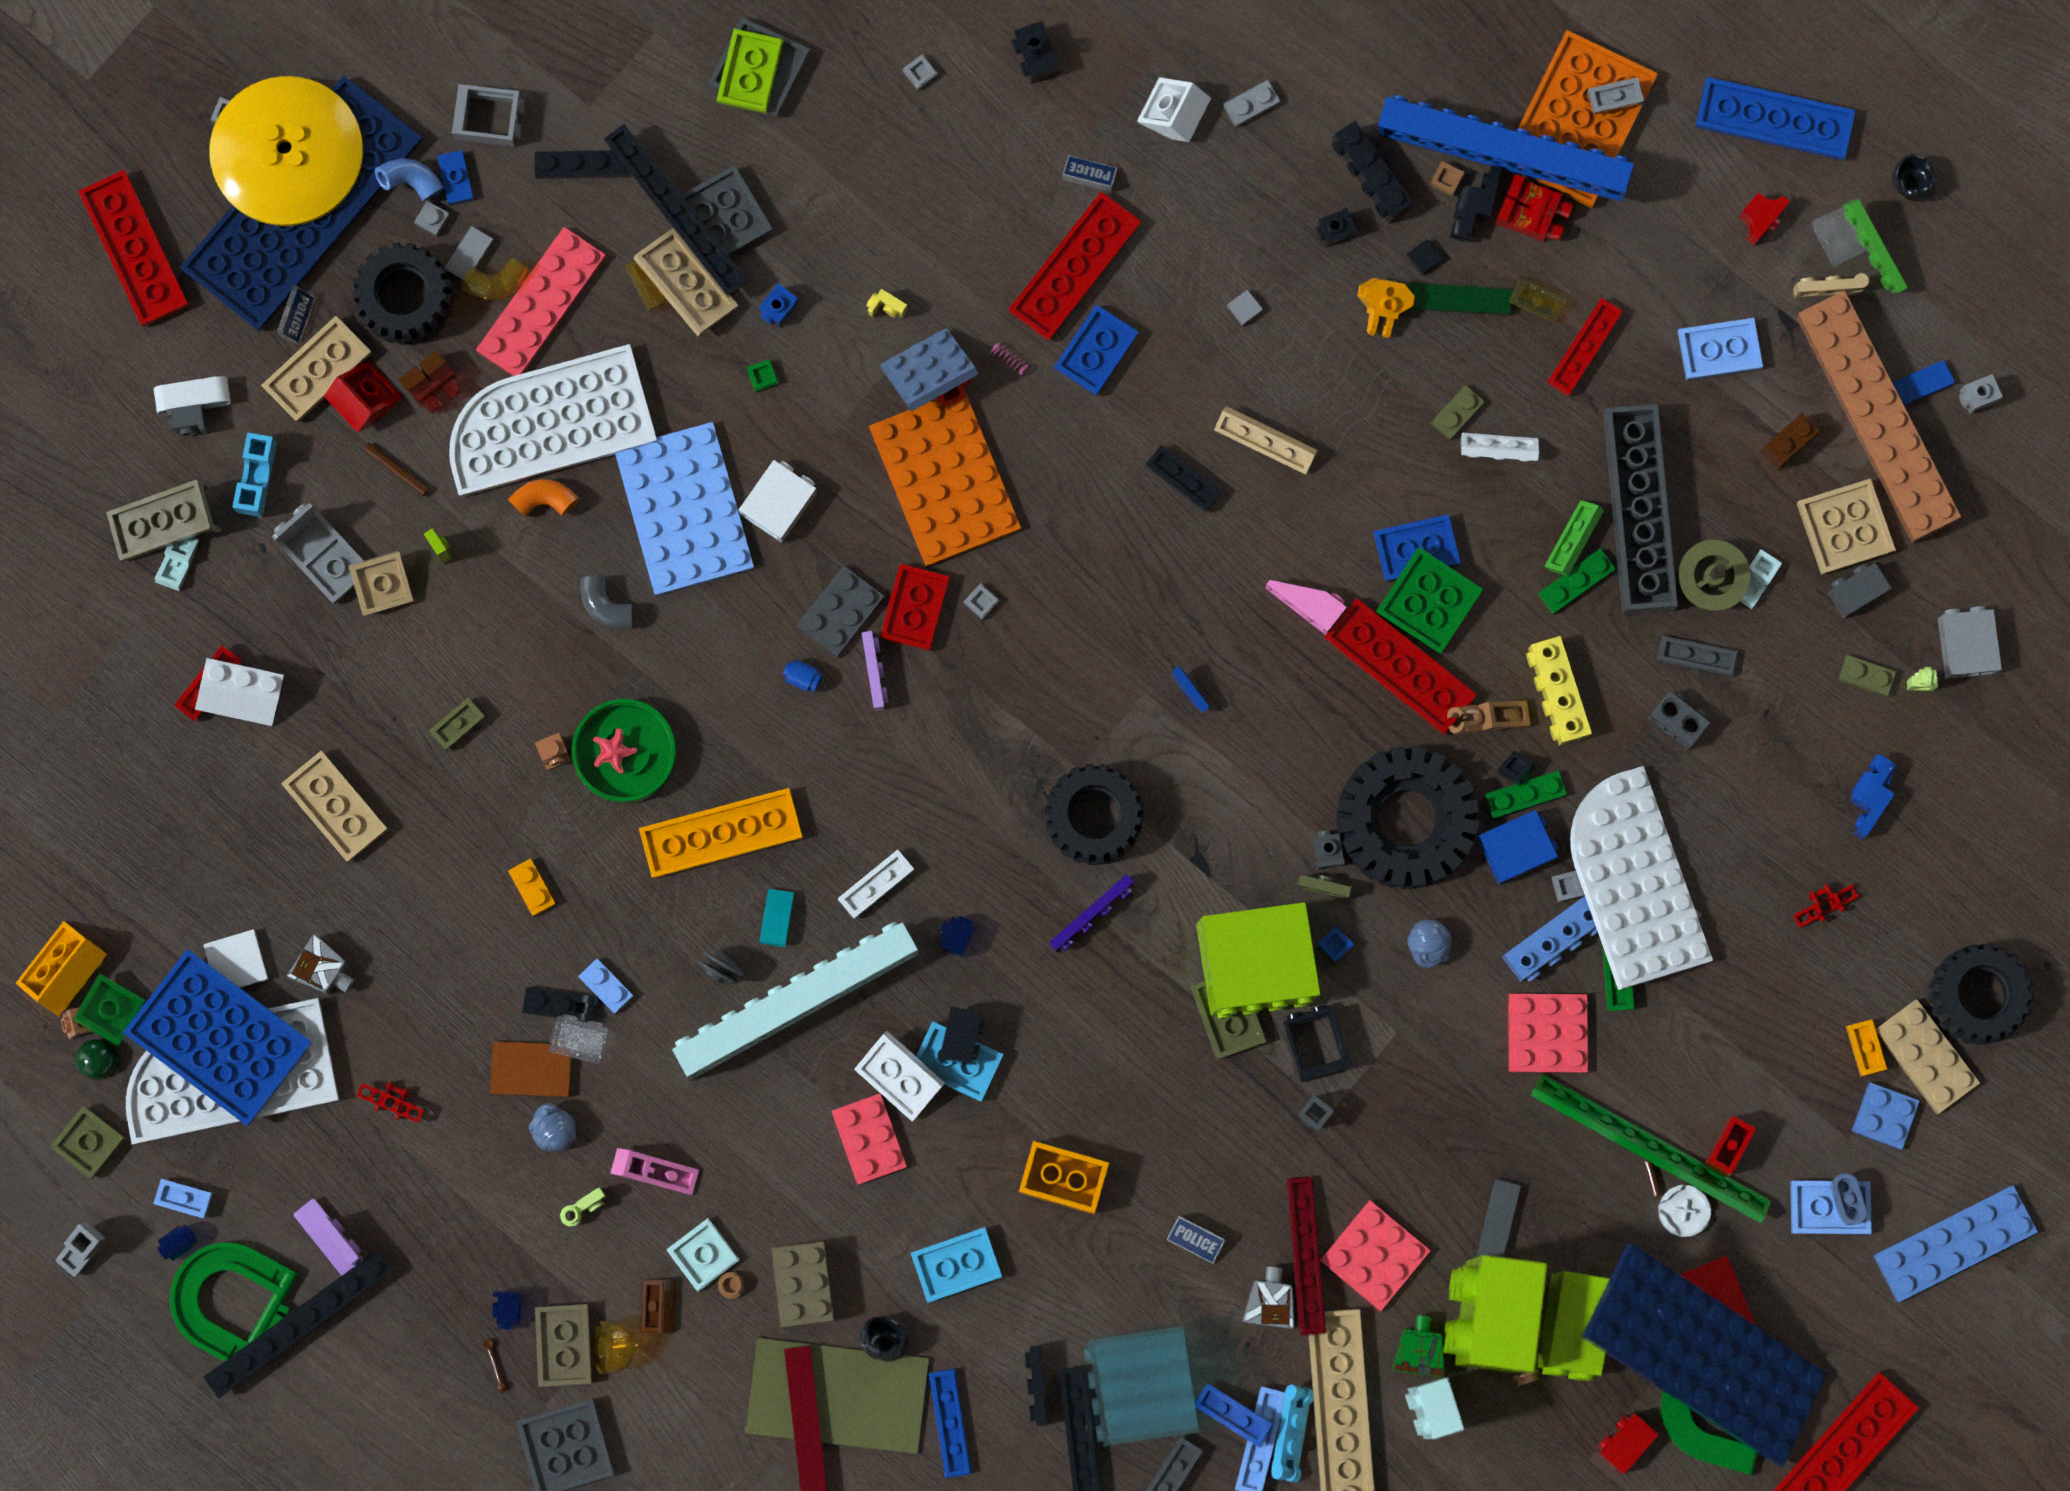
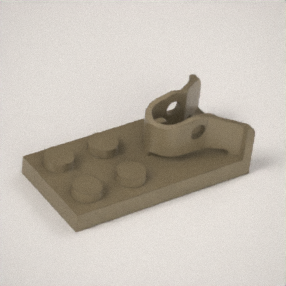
(161, 520)

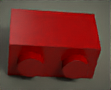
(1730, 1145)
(1626, 1443)

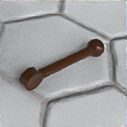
(501, 1386)

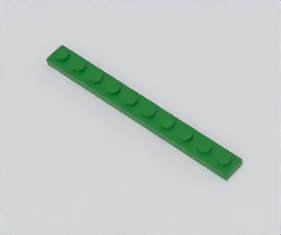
(1651, 1148)

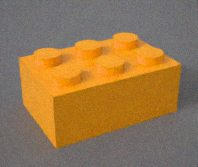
(1063, 1177)

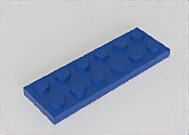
(1775, 118)

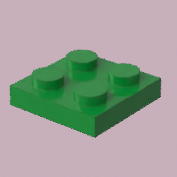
(108, 1009)

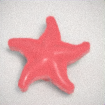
(613, 751)

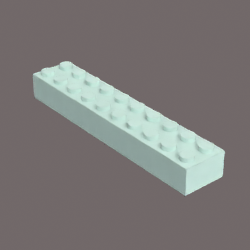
(795, 1001)

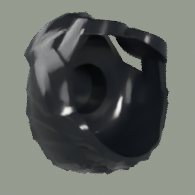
(1914, 178)
(884, 1339)

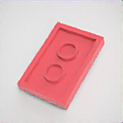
(869, 1139)

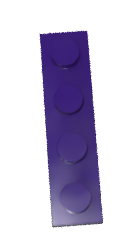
(1100, 907)

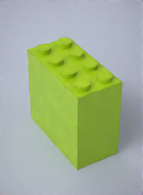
(1258, 960)
(1567, 1313)

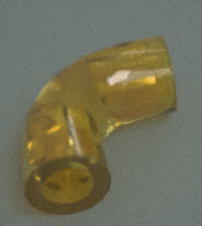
(497, 285)

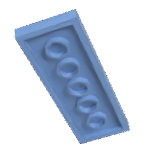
(1955, 1243)

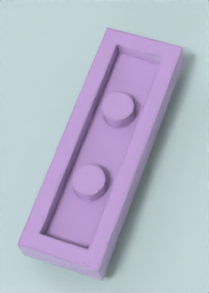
(875, 671)

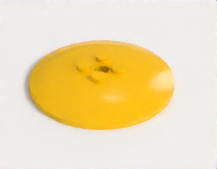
(292, 185)

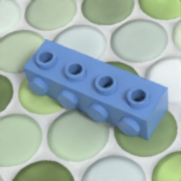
(1550, 940)

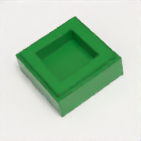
(762, 375)

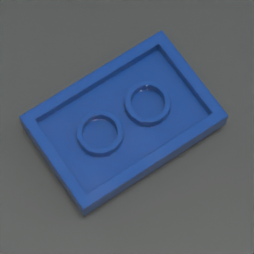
(1096, 350)
(1398, 544)

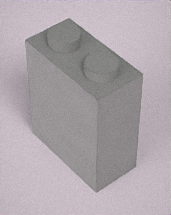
(1969, 643)

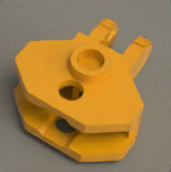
(1384, 304)

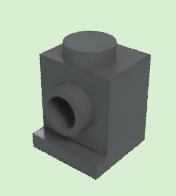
(188, 420)
(1324, 859)
(1315, 1113)

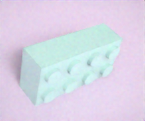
(1434, 1409)

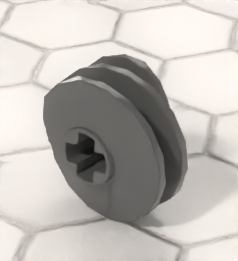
(720, 967)

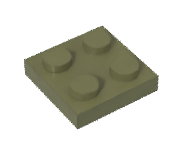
(87, 1142)

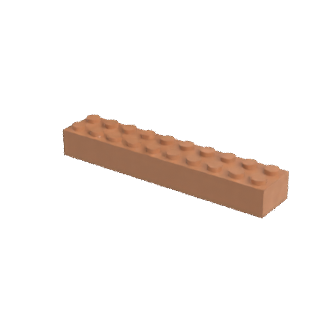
(1878, 417)

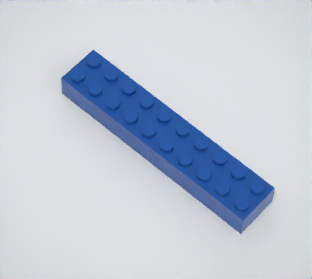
(1505, 148)

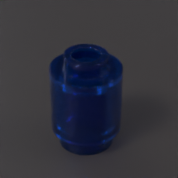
(176, 1242)

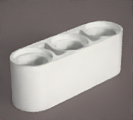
(208, 392)

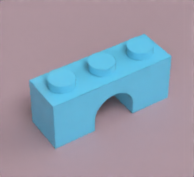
(258, 464)

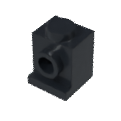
(1328, 235)

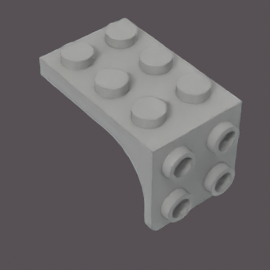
(318, 551)

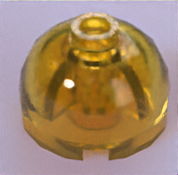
(615, 1347)

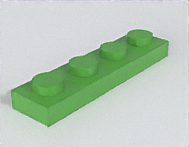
(1869, 238)

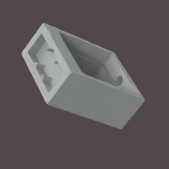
(468, 92)

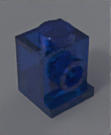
(507, 1309)

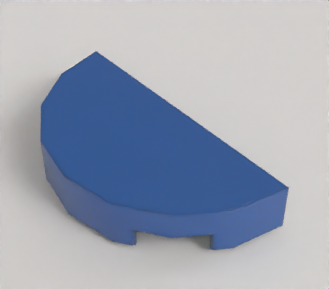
(1189, 689)

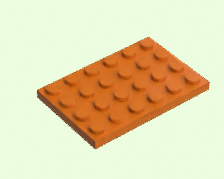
(1564, 108)
(944, 479)

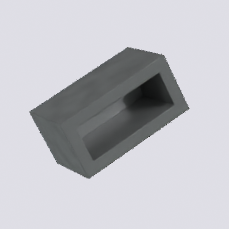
(1859, 590)

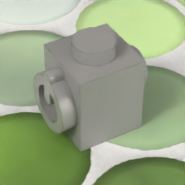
(1980, 394)

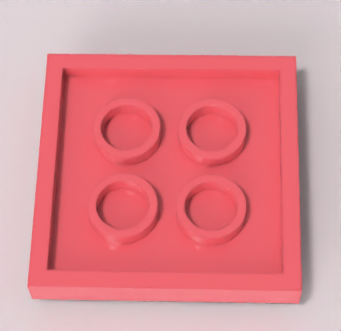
(1547, 1033)
(1374, 1255)

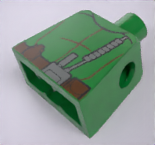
(1420, 1350)

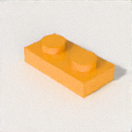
(532, 887)
(1866, 1048)

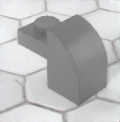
(80, 1248)

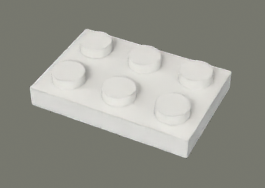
(899, 1076)

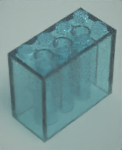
(1141, 1386)

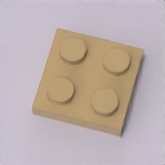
(380, 583)

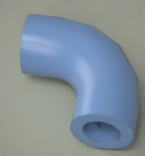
(411, 173)

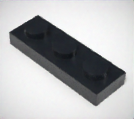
(1183, 478)
(1035, 1386)

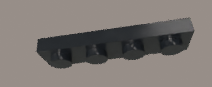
(578, 165)

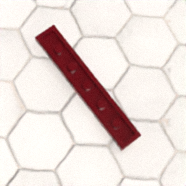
(1306, 1256)
(805, 1419)

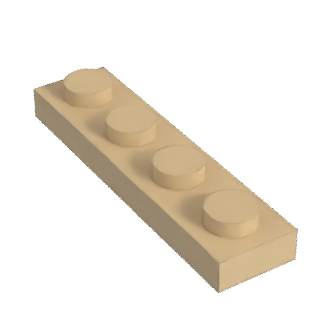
(1265, 440)

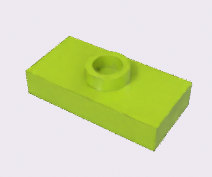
(439, 545)

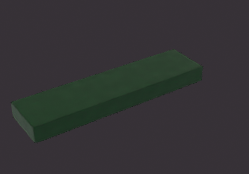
(1461, 299)

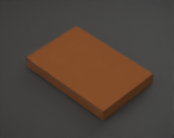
(529, 1070)

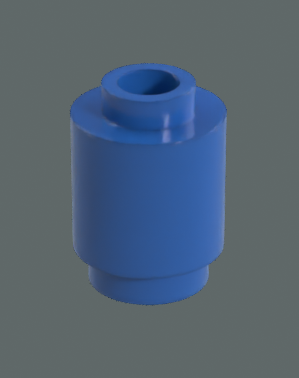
(802, 675)

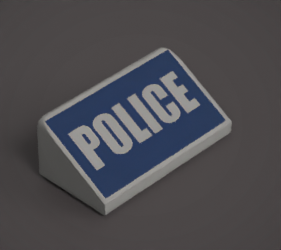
(1089, 173)
(1195, 1239)

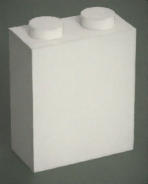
(778, 500)

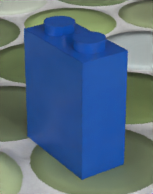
(1518, 846)

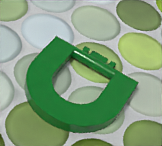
(214, 1259)
(1701, 1445)

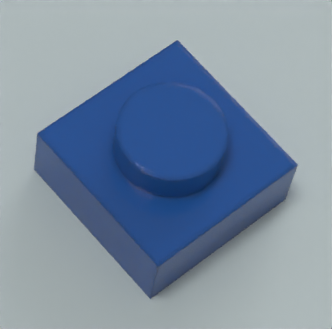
(1335, 944)

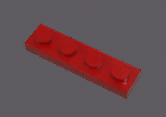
(1584, 347)

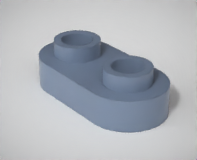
(1850, 1198)

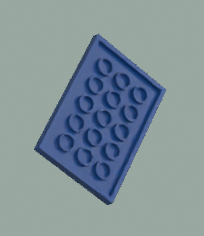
(217, 1037)

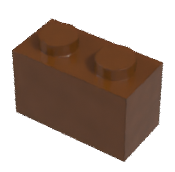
(1789, 441)

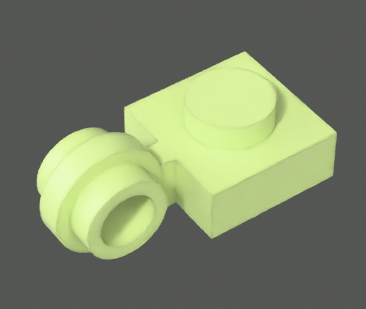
(1924, 680)
(591, 1201)

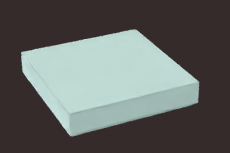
(703, 1254)

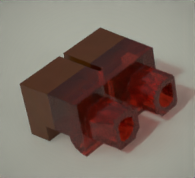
(441, 379)

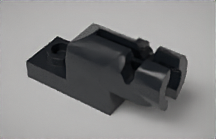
(1475, 205)

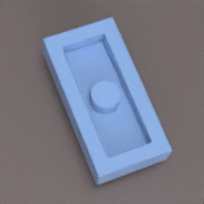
(605, 986)
(183, 1198)

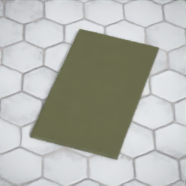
(857, 1397)

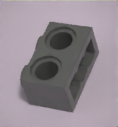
(1675, 725)

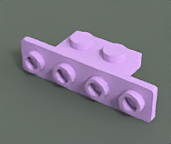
(329, 1236)

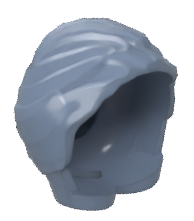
(1429, 943)
(552, 1128)

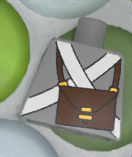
(320, 968)
(1270, 1302)

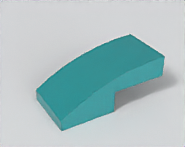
(776, 918)

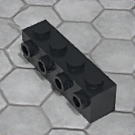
(1371, 172)

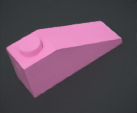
(1312, 604)
(654, 1171)

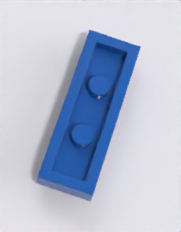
(1234, 1415)

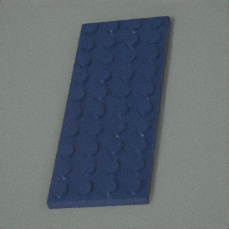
(258, 263)
(1704, 1355)

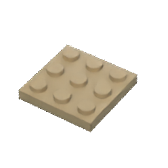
(1846, 526)

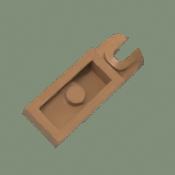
(1490, 716)

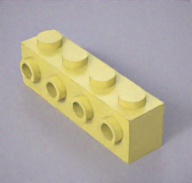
(1559, 691)

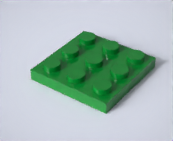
(1429, 600)

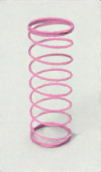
(1022, 369)

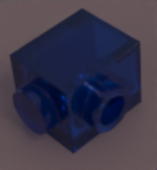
(956, 935)

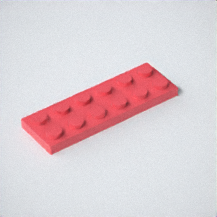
(541, 303)

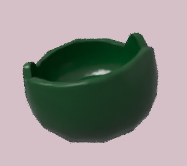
(96, 1059)

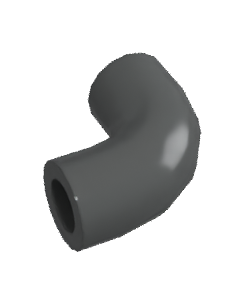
(601, 608)

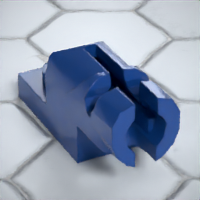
(1871, 793)

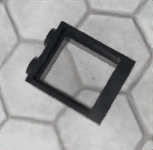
(1325, 1069)

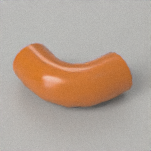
(544, 492)

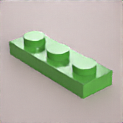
(1574, 538)

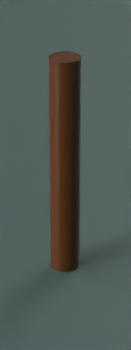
(396, 469)

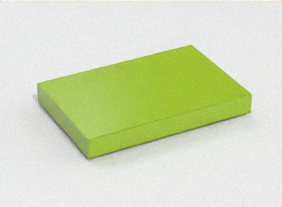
(750, 71)

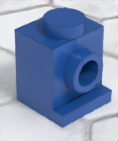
(778, 316)

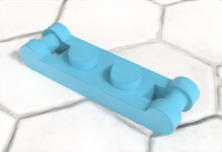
(1291, 1433)

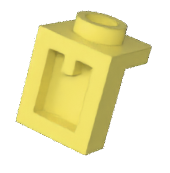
(891, 305)

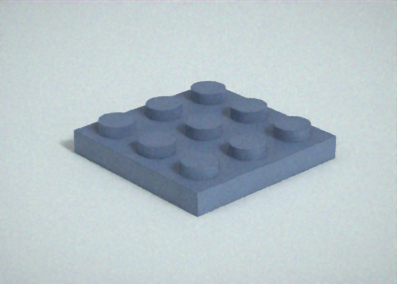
(928, 369)

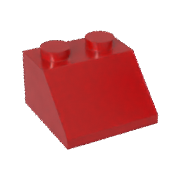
(362, 396)

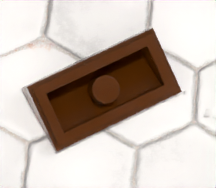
(658, 1306)

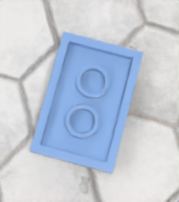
(1720, 349)
(1816, 1213)

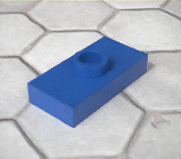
(455, 178)

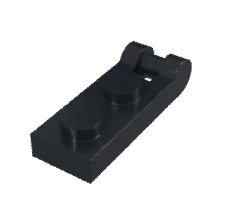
(555, 1004)

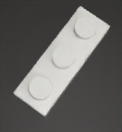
(1499, 447)
(876, 884)

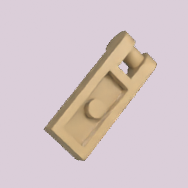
(1830, 286)

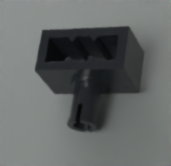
(1036, 52)

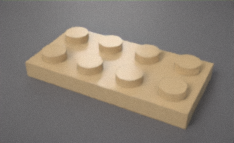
(684, 282)
(311, 371)
(334, 806)
(1926, 1056)

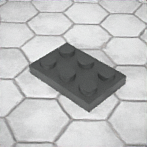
(840, 611)

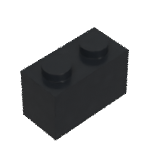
(961, 1036)

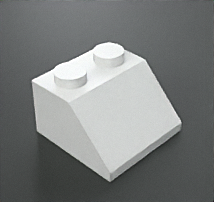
(1174, 109)

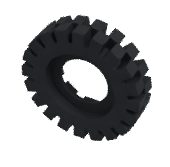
(1414, 771)

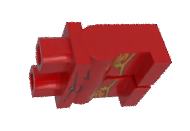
(1531, 210)

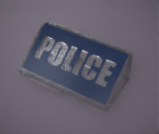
(295, 315)

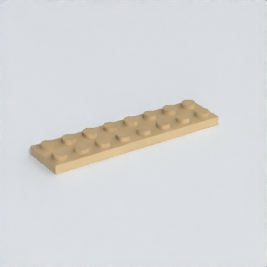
(1341, 1404)

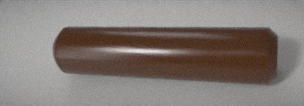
(1652, 1178)

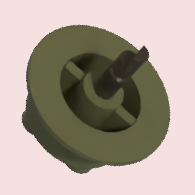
(1714, 575)

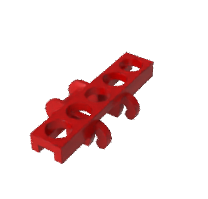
(1817, 904)
(385, 1095)

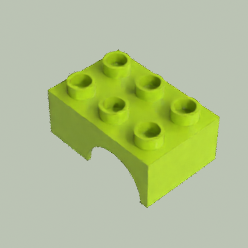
(1496, 1314)

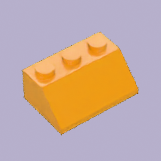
(61, 969)

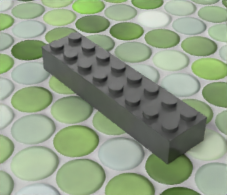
(1640, 509)

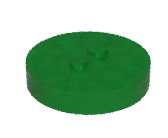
(644, 770)

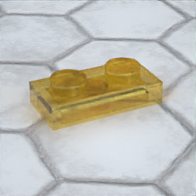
(645, 287)

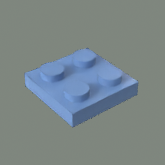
(1885, 1116)

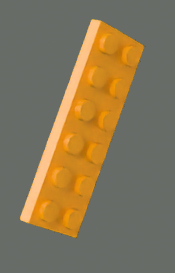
(720, 833)

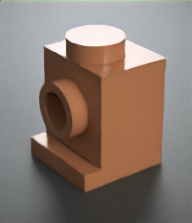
(553, 751)

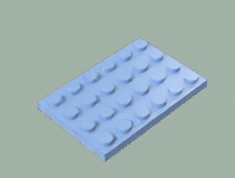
(684, 509)

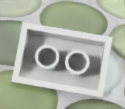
(239, 692)

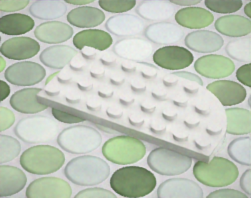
(550, 421)
(1635, 882)
(167, 1105)

